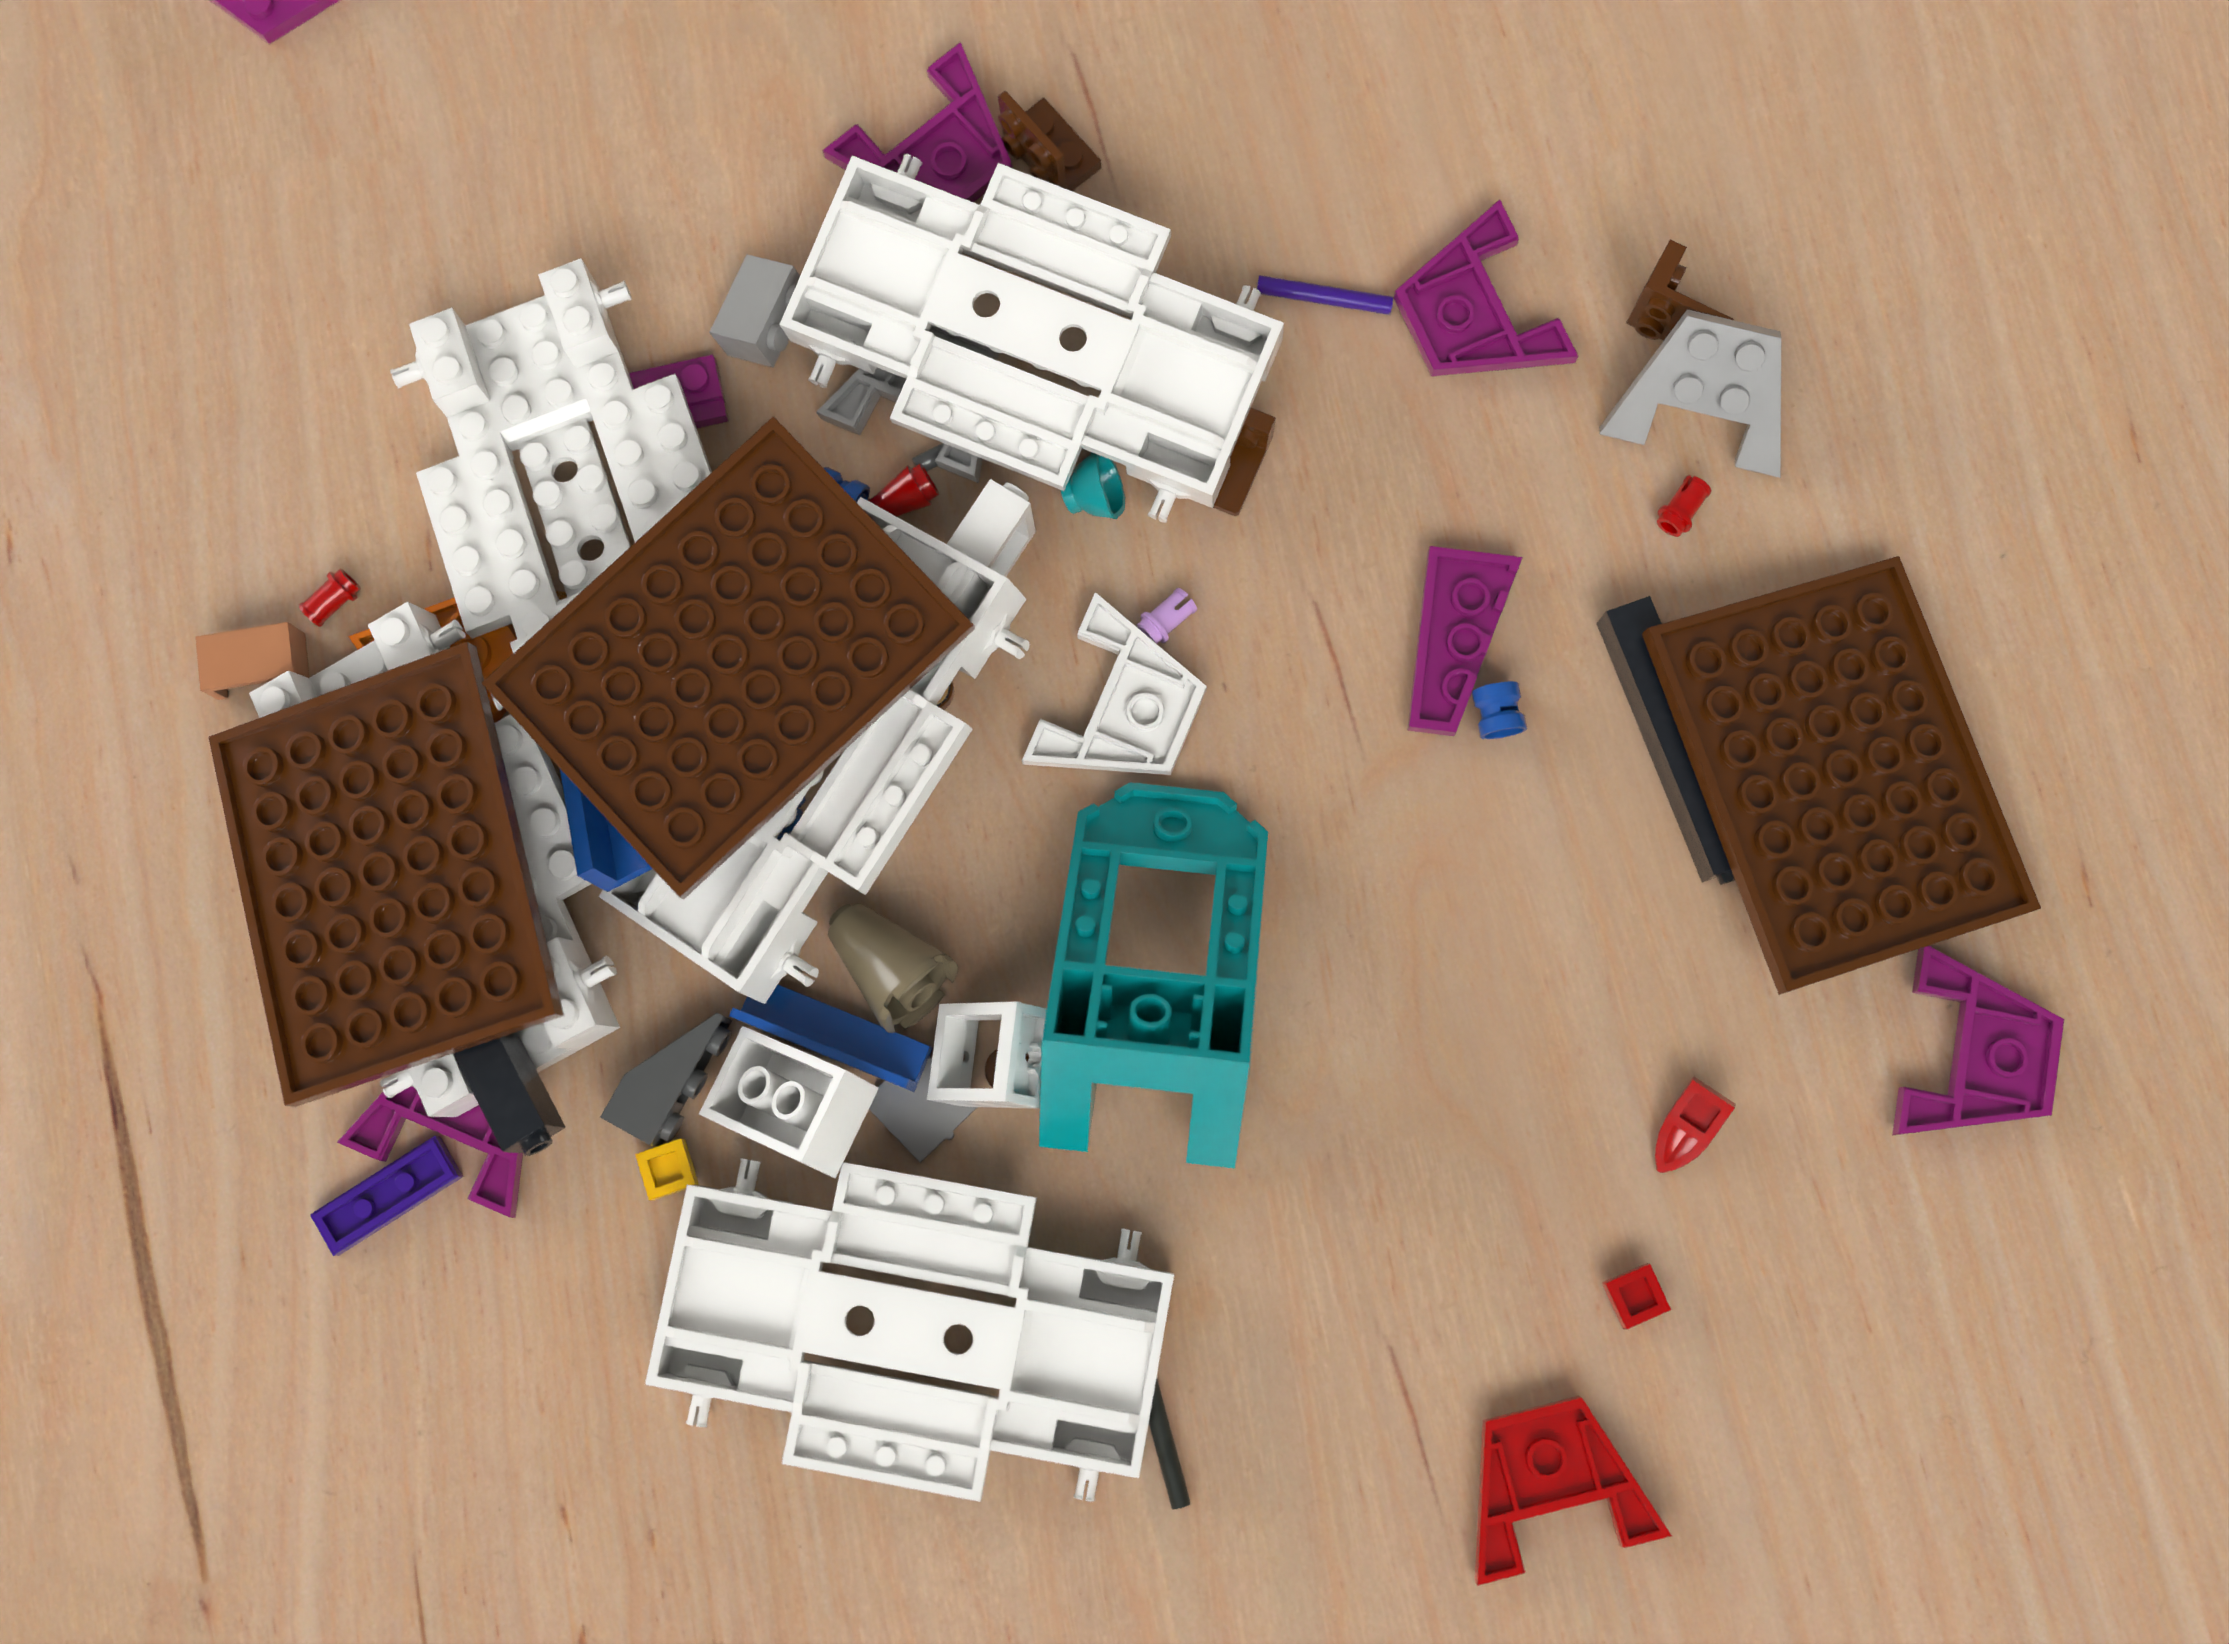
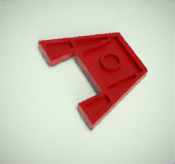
(1548, 1463)

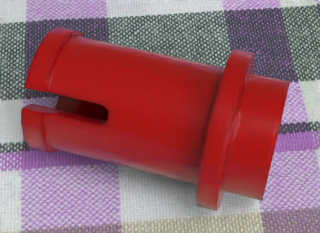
(1677, 515)
(330, 597)

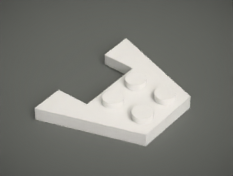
(1140, 712)

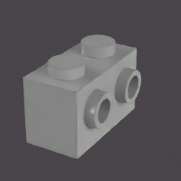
(753, 310)

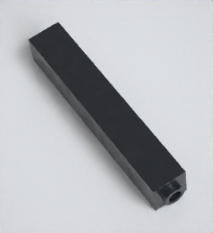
(1623, 638)
(511, 1094)

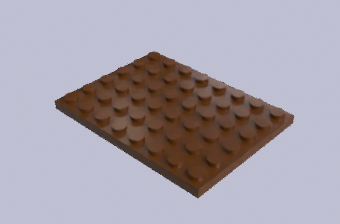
(728, 657)
(1839, 773)
(383, 876)

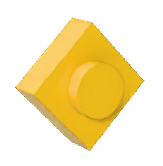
(666, 1169)

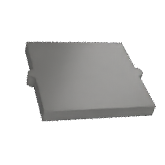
(915, 1120)

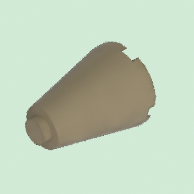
(890, 965)

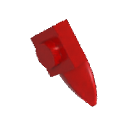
(1691, 1125)

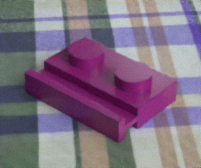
(700, 386)

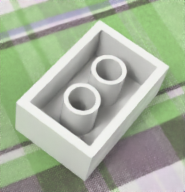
(789, 1101)

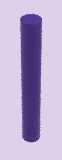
(1325, 295)

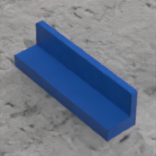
(598, 848)
(838, 1036)

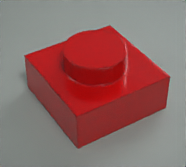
(1636, 1296)

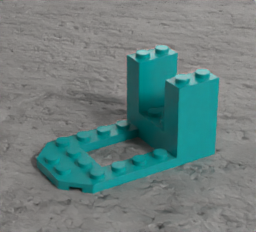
(1151, 1023)

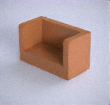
(249, 657)

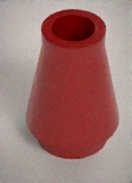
(907, 492)

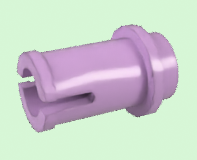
(1165, 617)

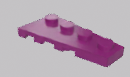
(1457, 622)

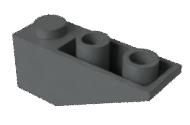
(657, 1089)

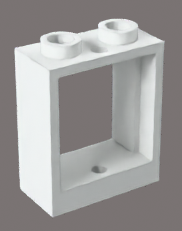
(996, 527)
(1015, 1080)

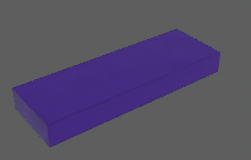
(386, 1195)

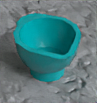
(1095, 488)

